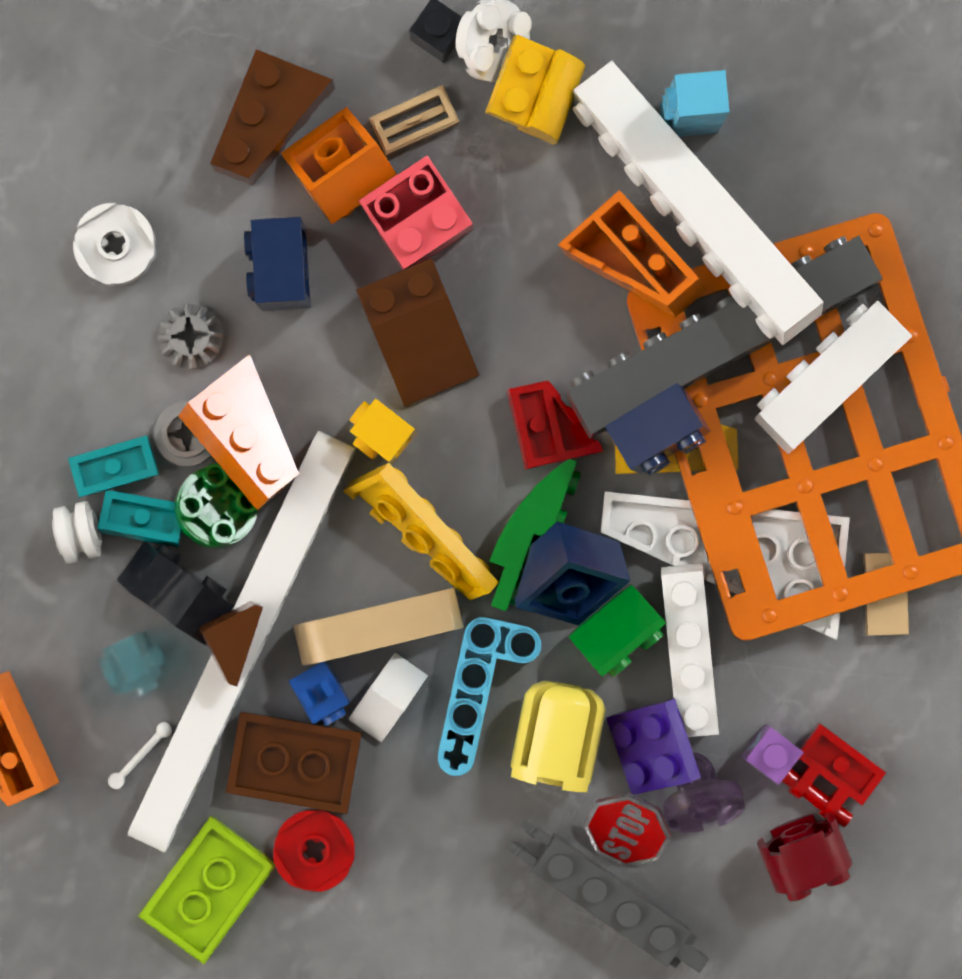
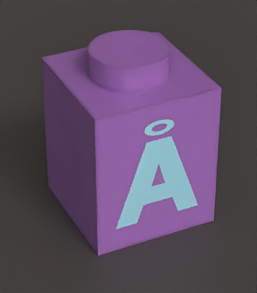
(772, 754)

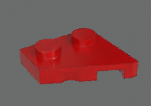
(547, 427)

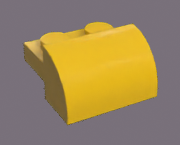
(535, 88)

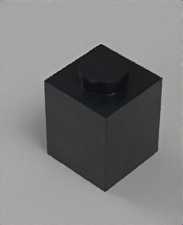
(436, 30)

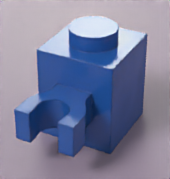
(320, 693)

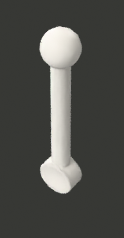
(117, 779)

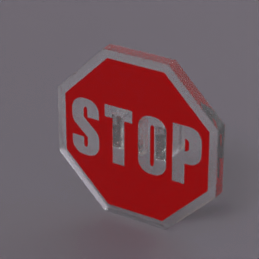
(627, 829)

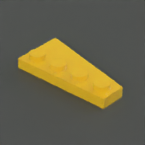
(422, 529)

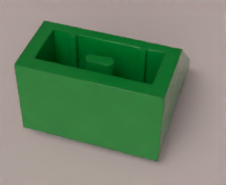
(617, 631)

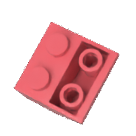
(416, 214)

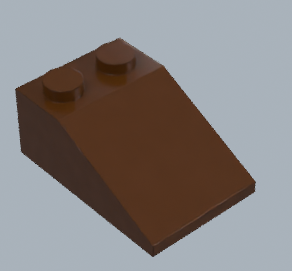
(418, 332)

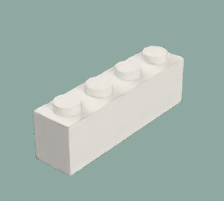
(831, 378)
(690, 648)

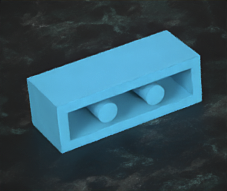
(696, 103)

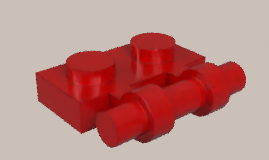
(839, 764)

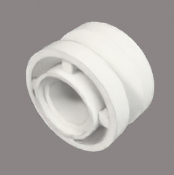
(76, 532)

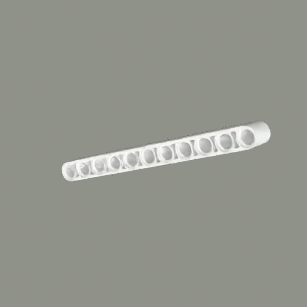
(268, 586)

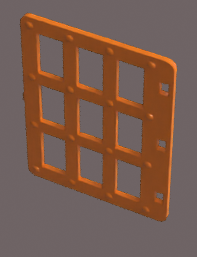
(725, 511)

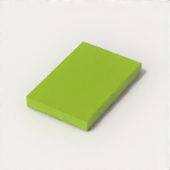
(207, 889)

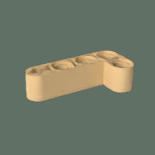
(378, 626)

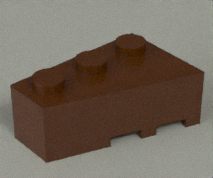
(266, 114)

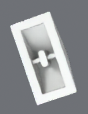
(388, 697)

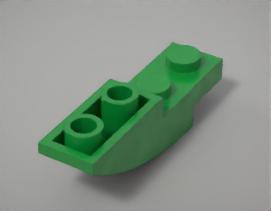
(532, 517)

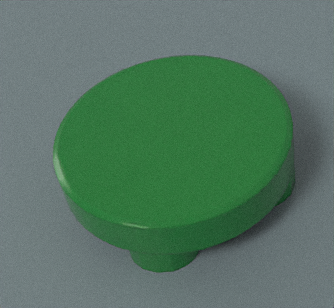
(213, 509)

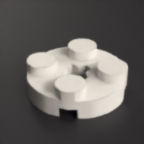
(473, 36)
(92, 236)

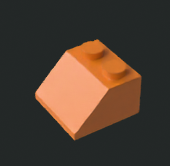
(338, 164)

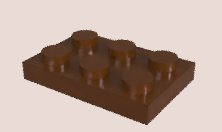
(293, 762)

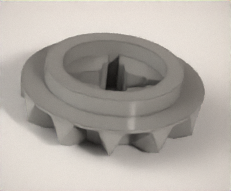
(204, 349)
(172, 447)

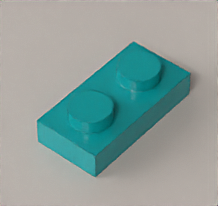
(113, 466)
(139, 518)

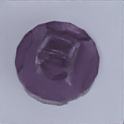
(703, 801)

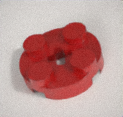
(310, 873)

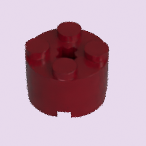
(805, 856)

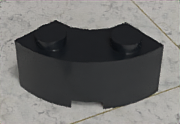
(174, 590)

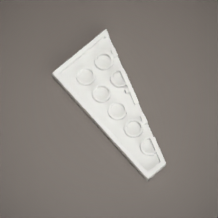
(670, 533)

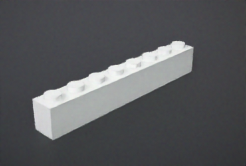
(697, 204)

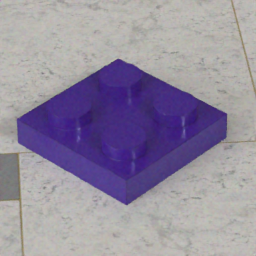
(653, 747)

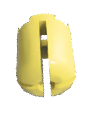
(558, 736)

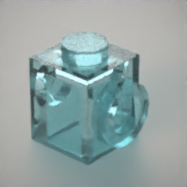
(133, 665)

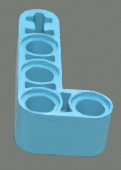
(478, 696)

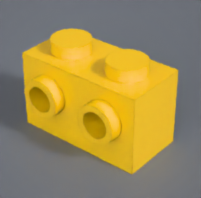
(380, 431)

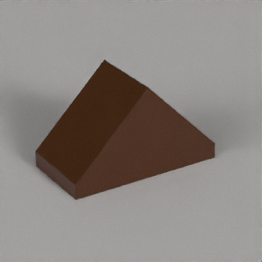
(231, 638)

